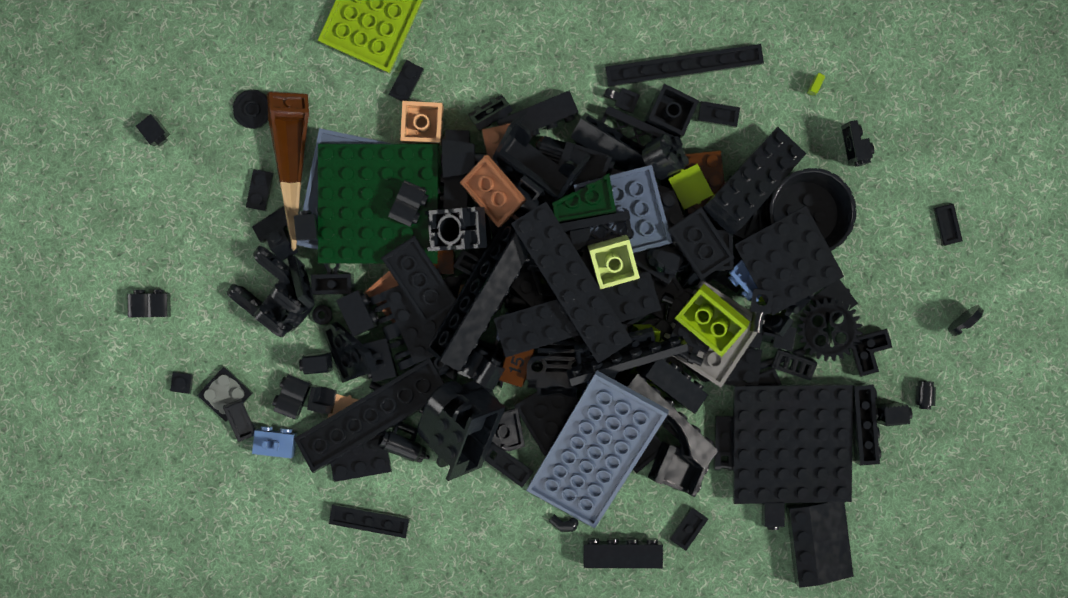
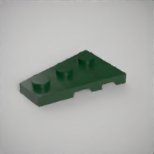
(589, 202)

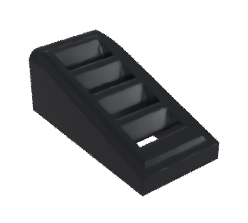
(800, 372)

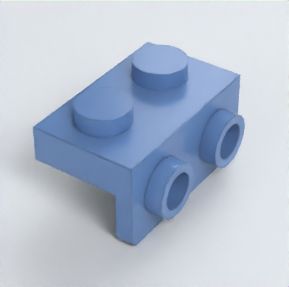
(741, 277)

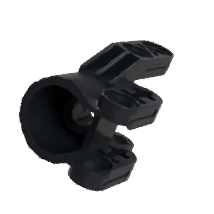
(281, 295)

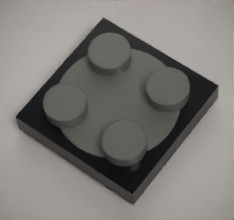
(223, 390)

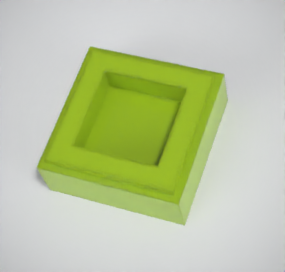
(816, 84)

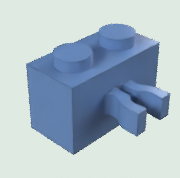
(274, 443)

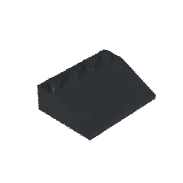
(819, 543)

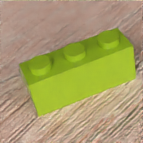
(712, 320)

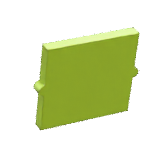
(690, 186)

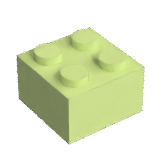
(613, 261)

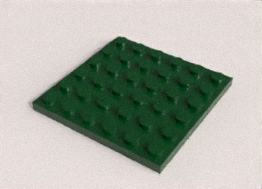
(357, 195)

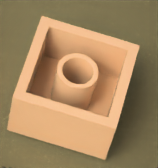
(421, 122)

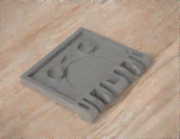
(714, 366)

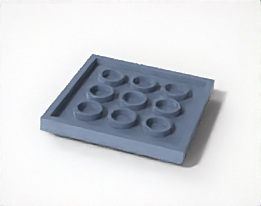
(638, 194)

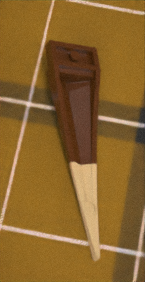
(288, 127)

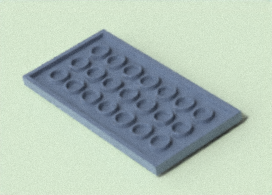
(597, 449)

